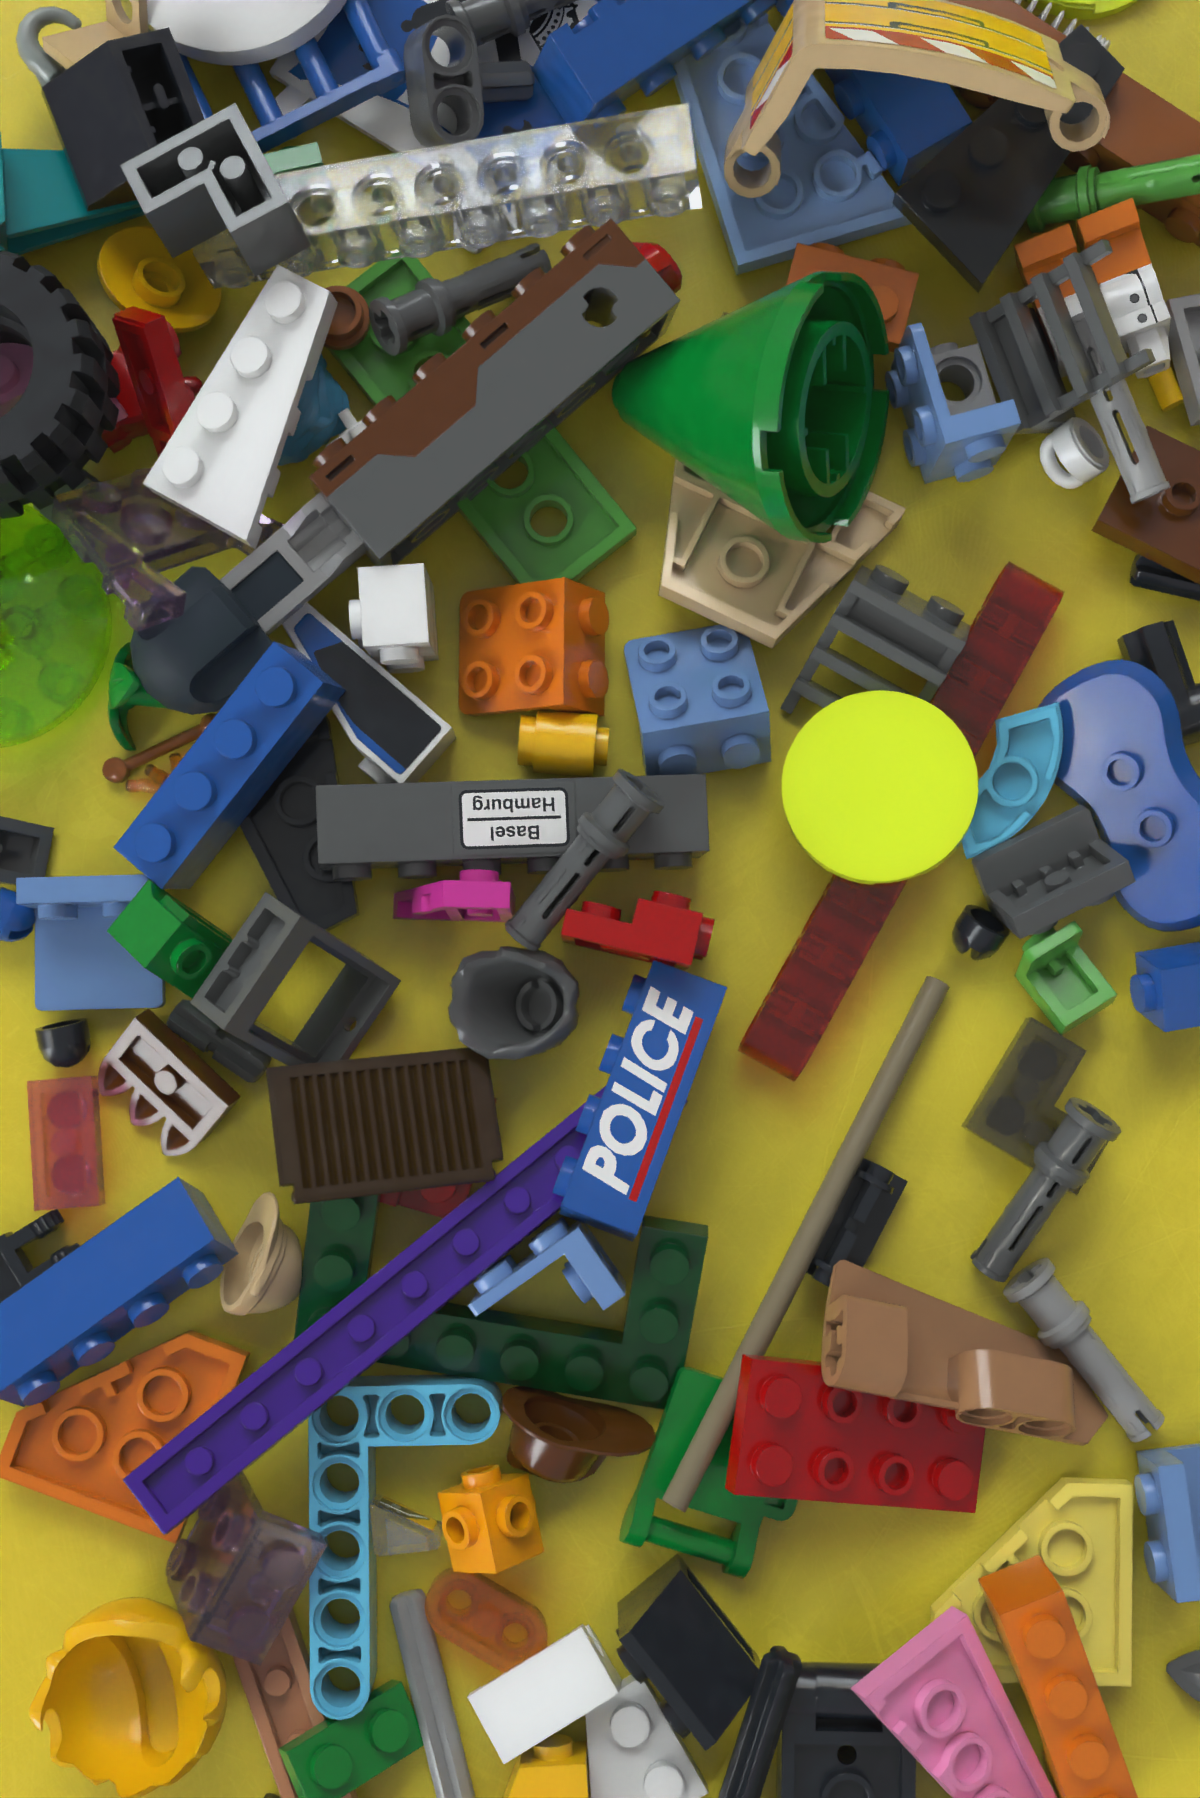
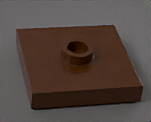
(1166, 524)

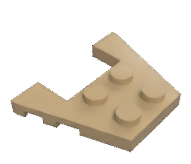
(747, 573)

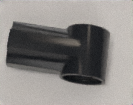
(1161, 651)

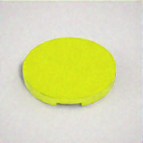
(879, 787)

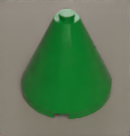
(773, 402)

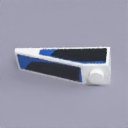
(376, 711)

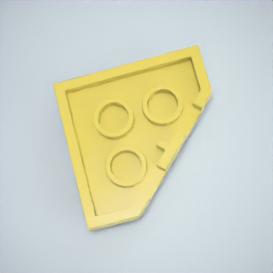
(1087, 1544)

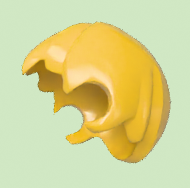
(131, 1697)

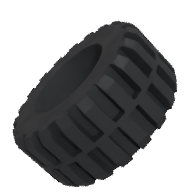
(68, 395)

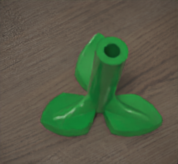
(124, 694)

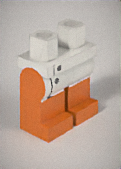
(1123, 278)

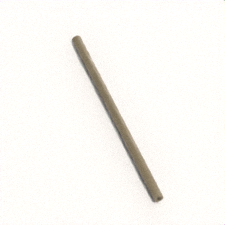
(807, 1239)

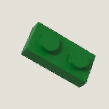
(351, 1751)

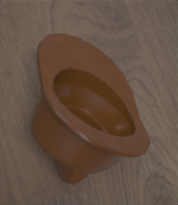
(569, 1436)

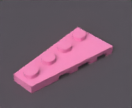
(954, 1713)

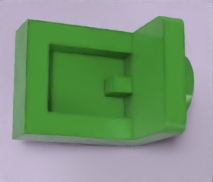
(1063, 978)

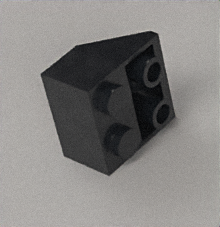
(118, 106)
(687, 1650)

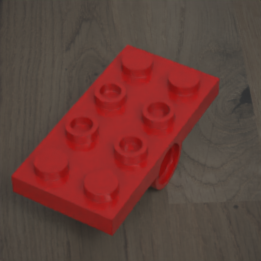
(846, 1445)

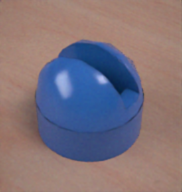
(15, 919)

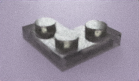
(1021, 1094)

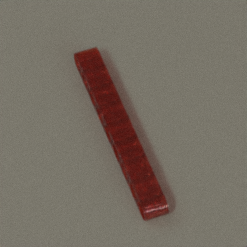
(853, 912)

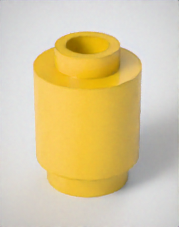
(562, 743)

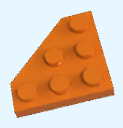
(111, 1423)

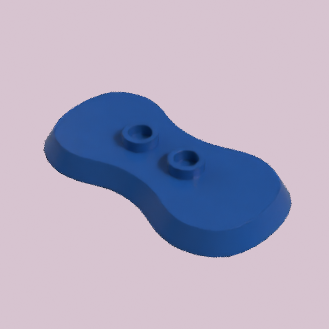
(1134, 776)

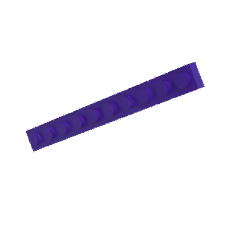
(355, 1333)

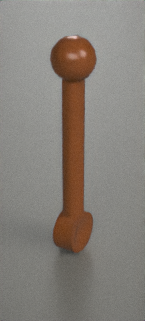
(118, 770)

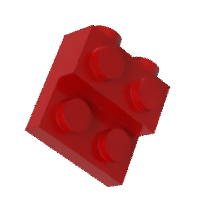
(659, 930)

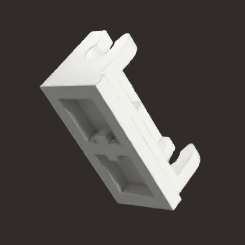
(545, 1692)

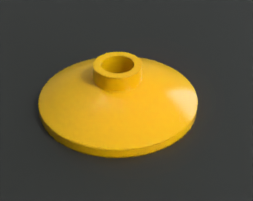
(144, 275)

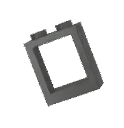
(258, 964)

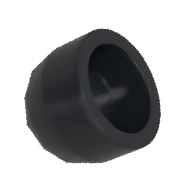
(980, 931)
(64, 1042)

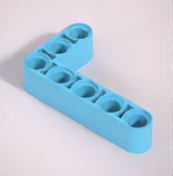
(335, 1510)

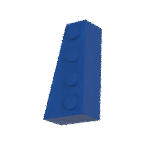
(631, 49)

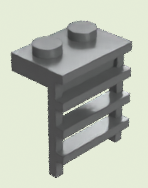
(1021, 355)
(893, 623)

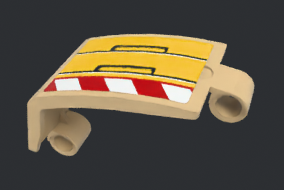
(914, 40)

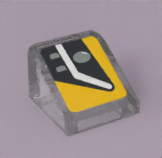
(401, 1528)

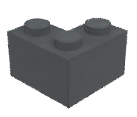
(212, 183)

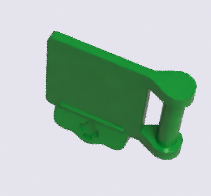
(679, 1422)

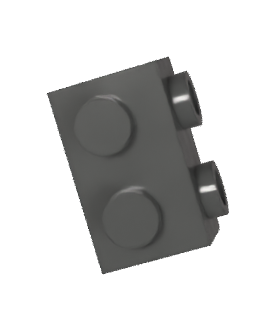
(1050, 873)

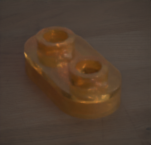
(482, 1623)

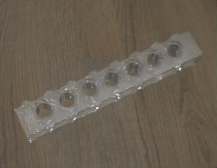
(473, 181)

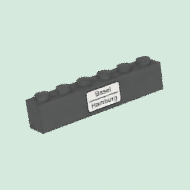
(495, 824)

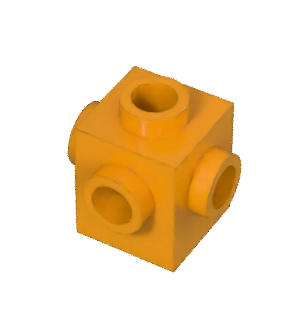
(490, 1520)

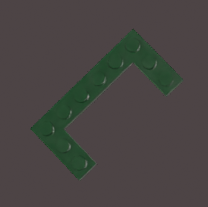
(520, 1349)

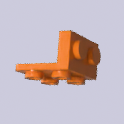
(533, 648)

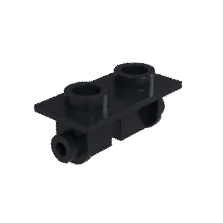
(858, 1220)

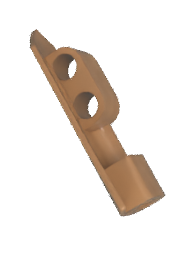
(935, 1354)

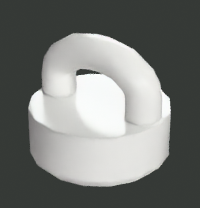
(1079, 451)

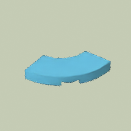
(1017, 777)

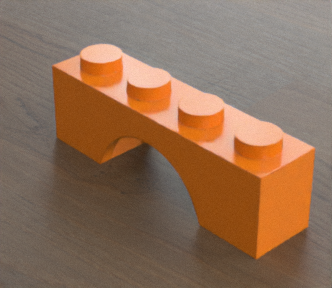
(1057, 1681)

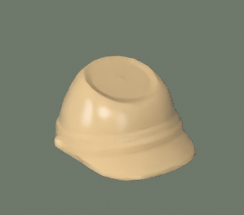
(268, 1263)

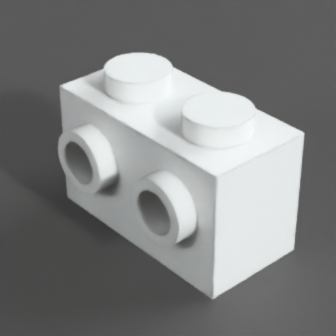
(395, 616)

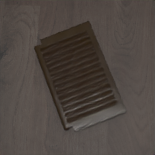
(384, 1124)

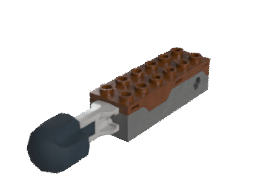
(421, 456)

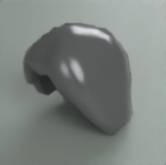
(513, 1002)

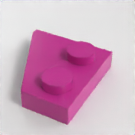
(473, 897)

